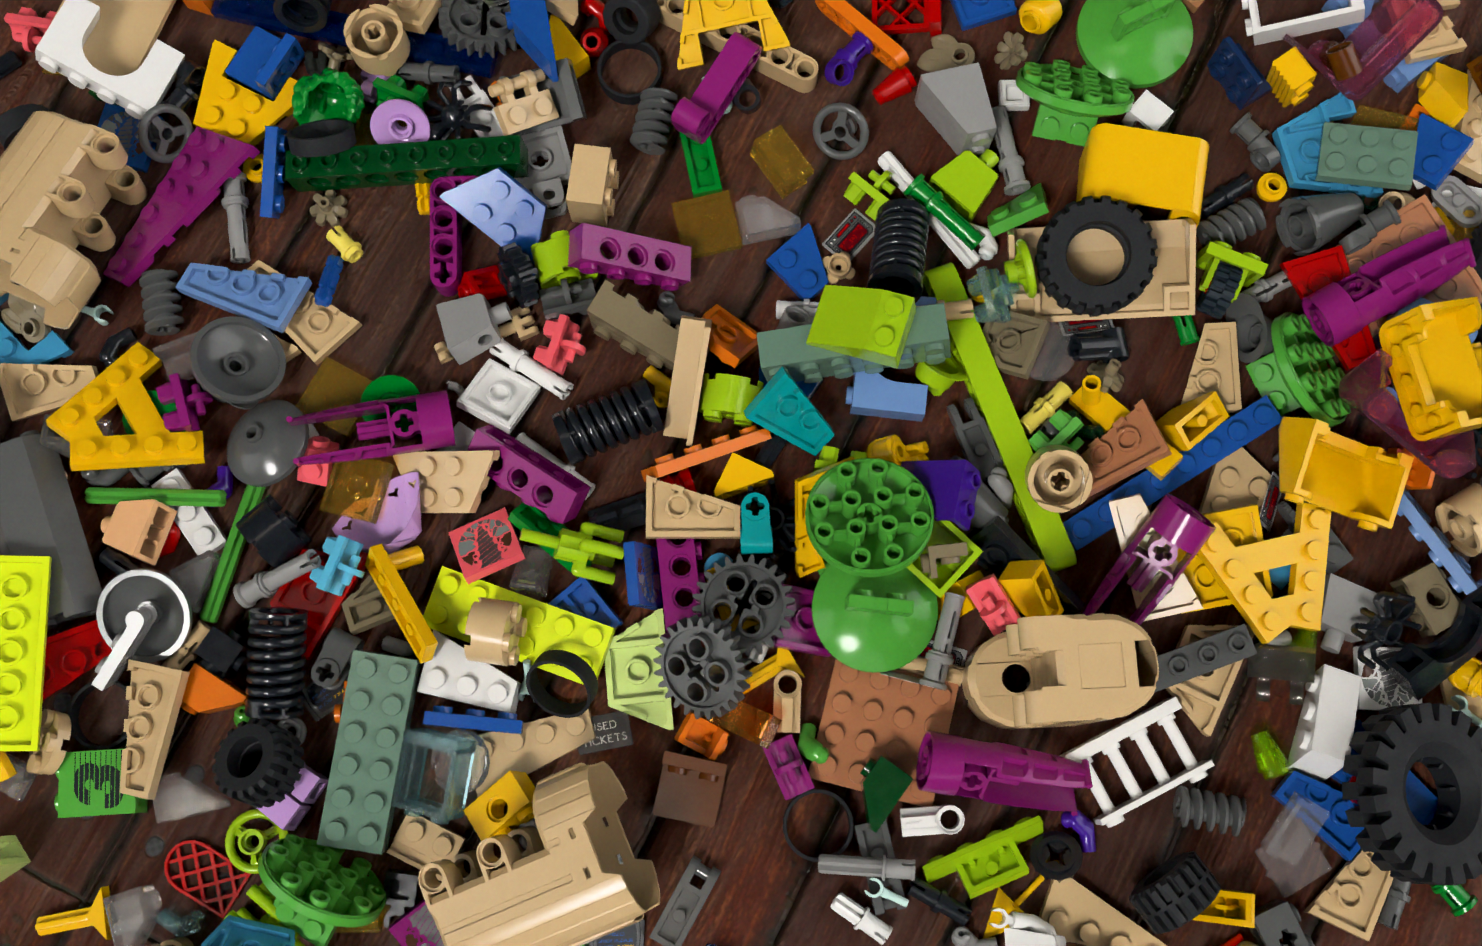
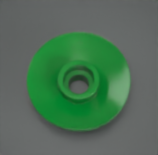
(390, 387)

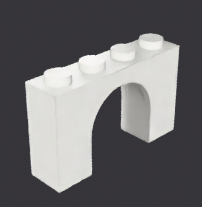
(63, 52)

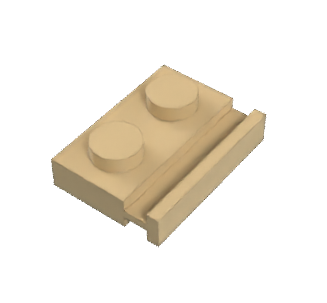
(425, 842)

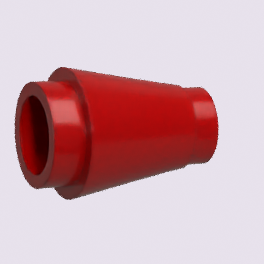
(601, 38)
(895, 85)

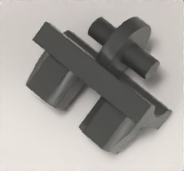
(567, 298)

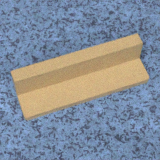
(687, 378)

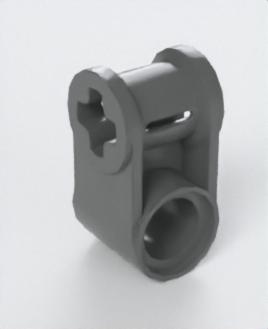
(335, 657)

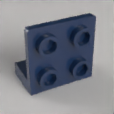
(1237, 74)

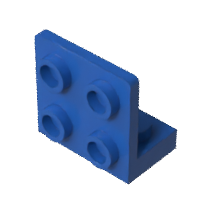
(266, 61)

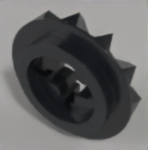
(1058, 843)

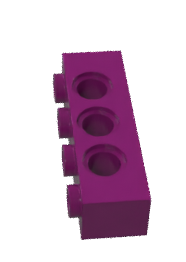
(672, 258)
(541, 473)
(674, 584)

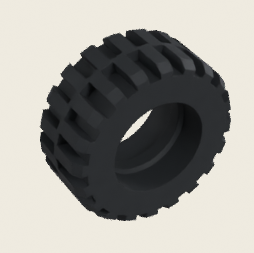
(1125, 227)

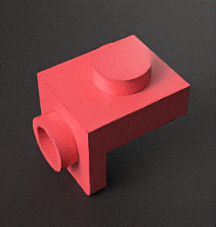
(317, 473)

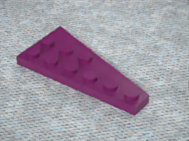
(179, 199)

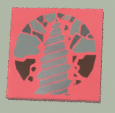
(486, 545)

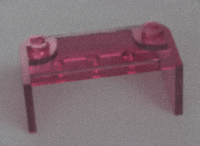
(1379, 43)

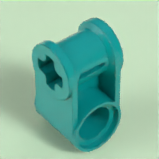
(755, 530)

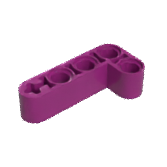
(703, 111)
(445, 237)

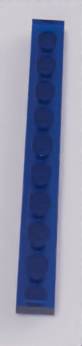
(422, 47)

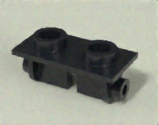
(621, 514)

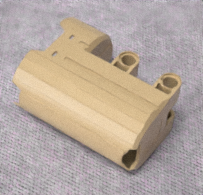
(50, 202)
(1077, 670)
(560, 887)

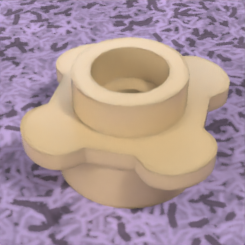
(841, 259)

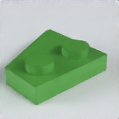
(1018, 211)

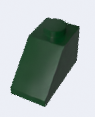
(881, 789)

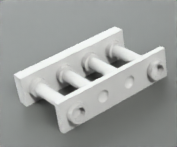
(1136, 729)

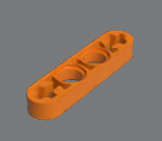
(852, 20)

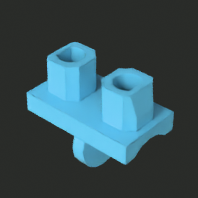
(340, 565)

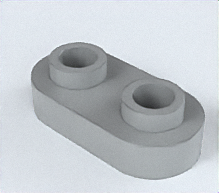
(1461, 200)

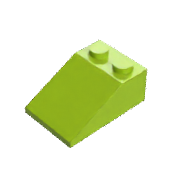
(863, 323)

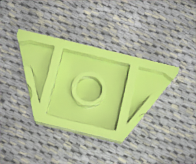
(631, 670)

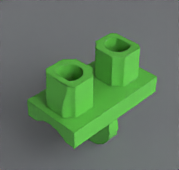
(1068, 428)

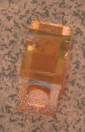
(749, 724)

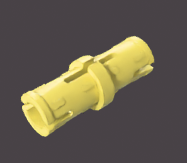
(1045, 407)

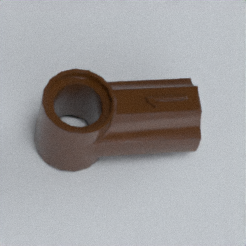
(1341, 59)

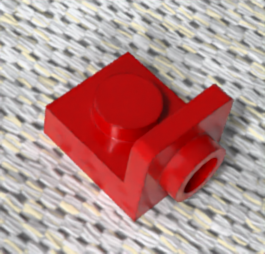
(482, 281)

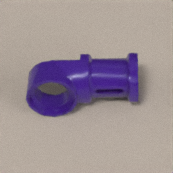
(848, 57)

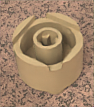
(377, 40)
(1066, 493)
(1463, 519)
(494, 631)

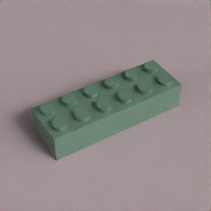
(787, 347)
(368, 751)

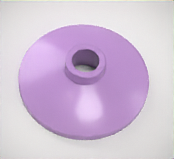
(387, 130)

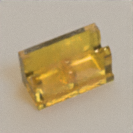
(781, 161)

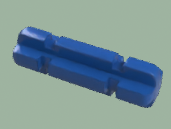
(328, 280)

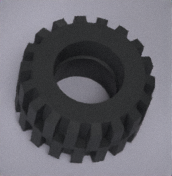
(242, 752)
(1175, 892)

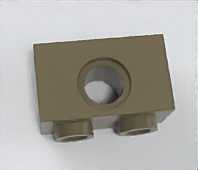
(1446, 605)

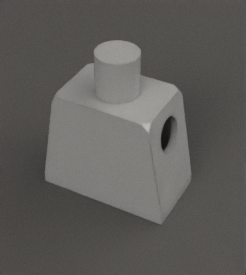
(471, 325)
(1342, 610)

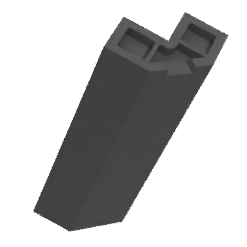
(43, 521)

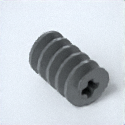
(652, 120)
(1232, 223)
(159, 302)
(1209, 809)

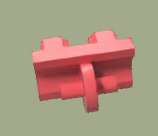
(28, 27)
(563, 344)
(993, 603)

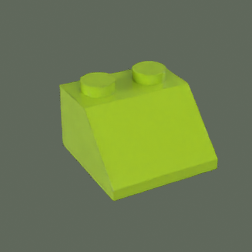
(946, 533)

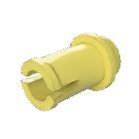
(349, 250)

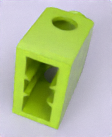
(967, 181)

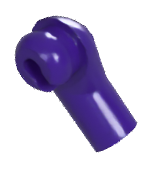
(1083, 827)

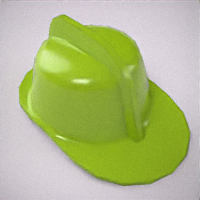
(939, 376)

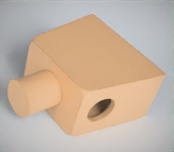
(139, 528)

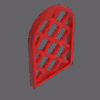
(186, 891)

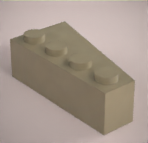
(634, 327)

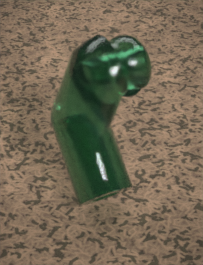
(1087, 432)

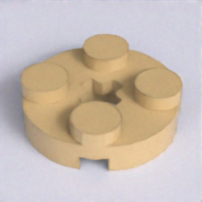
(54, 728)

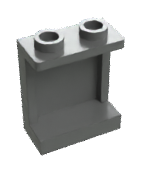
(564, 94)

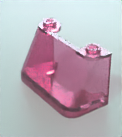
(1367, 395)

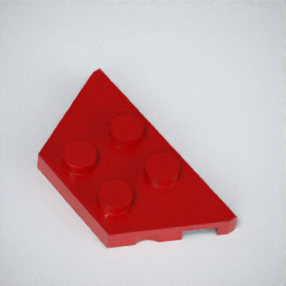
(321, 605)

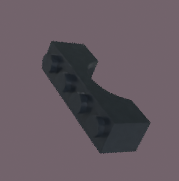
(1425, 666)

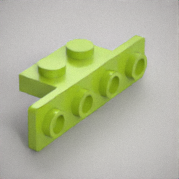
(989, 861)

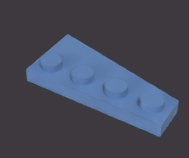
(250, 295)
(1439, 545)

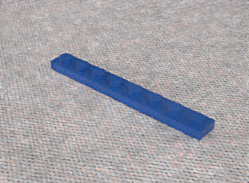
(1217, 445)

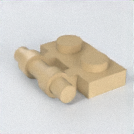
(527, 111)

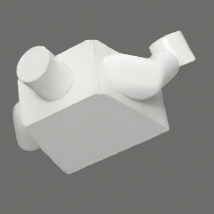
(1027, 930)

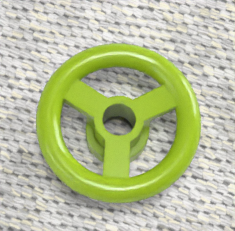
(1021, 269)
(244, 840)

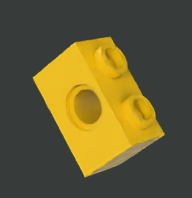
(487, 811)

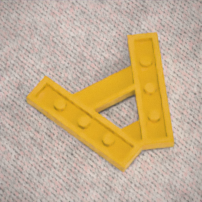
(151, 441)
(1303, 550)

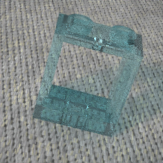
(412, 768)

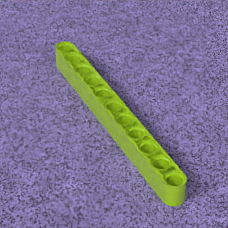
(995, 406)

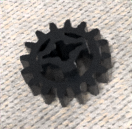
(518, 275)

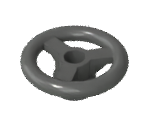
(843, 120)
(152, 127)

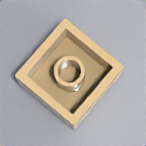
(592, 184)

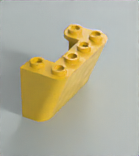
(1144, 169)

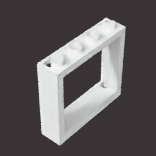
(1305, 25)

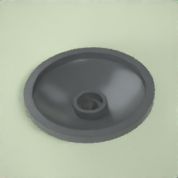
(241, 344)
(265, 443)
(143, 588)

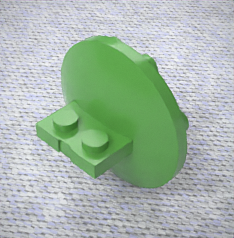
(1134, 39)
(1069, 101)
(1298, 372)
(869, 517)
(873, 620)
(316, 891)

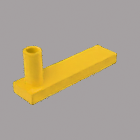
(1105, 410)
(384, 571)

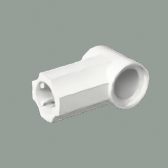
(926, 820)

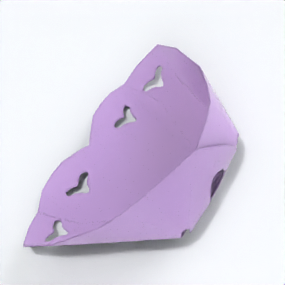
(397, 521)

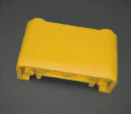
(1436, 367)
(1340, 473)

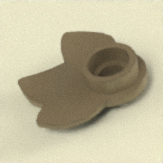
(943, 54)
(25, 319)

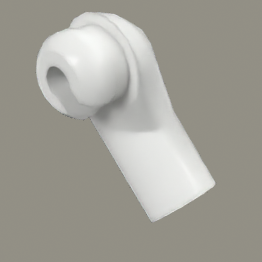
(988, 245)

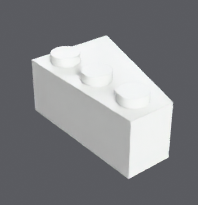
(465, 681)
(1325, 724)

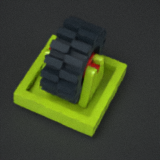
(1224, 276)

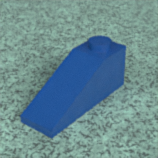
(533, 33)

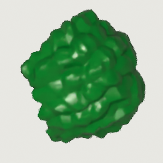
(327, 97)

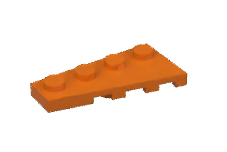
(696, 455)

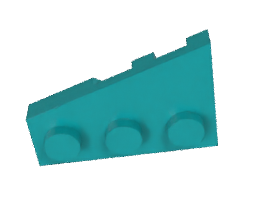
(789, 414)

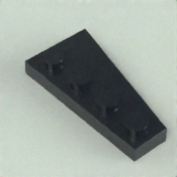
(1003, 545)

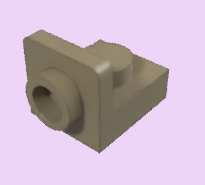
(947, 553)

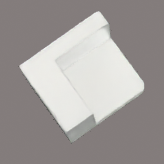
(1149, 112)

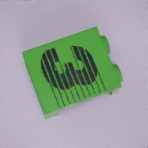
(92, 786)

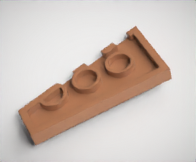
(1124, 449)

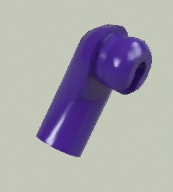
(224, 481)

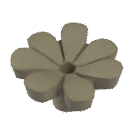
(1011, 51)
(335, 54)
(329, 208)
(1108, 374)

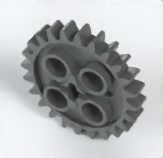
(463, 25)
(769, 616)
(702, 667)

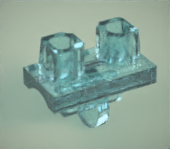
(996, 294)

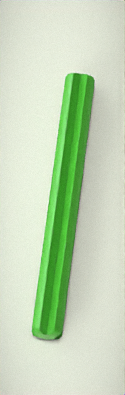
(169, 497)
(229, 558)

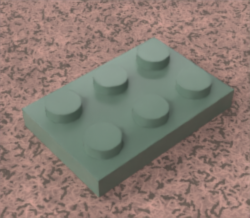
(1366, 156)

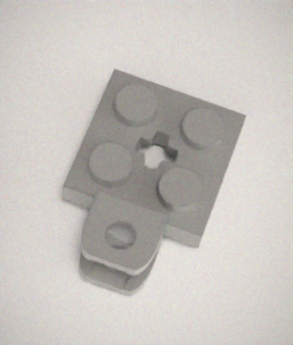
(548, 180)

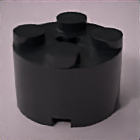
(273, 532)

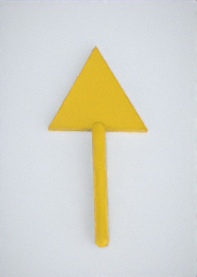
(1004, 902)

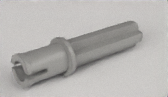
(867, 866)

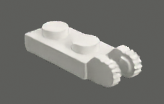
(480, 116)

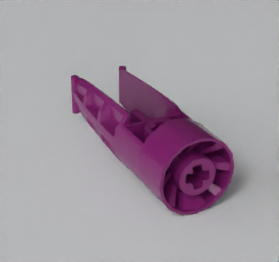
(1386, 285)
(430, 420)
(1177, 527)
(999, 773)

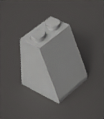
(958, 107)

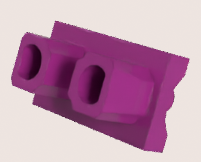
(179, 391)
(788, 767)

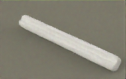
(903, 179)

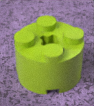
(552, 261)
(727, 398)

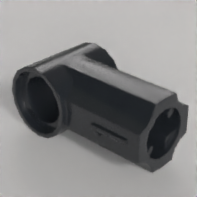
(1099, 346)

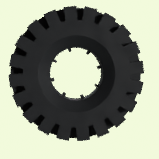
(1444, 742)

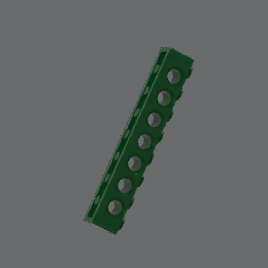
(407, 163)

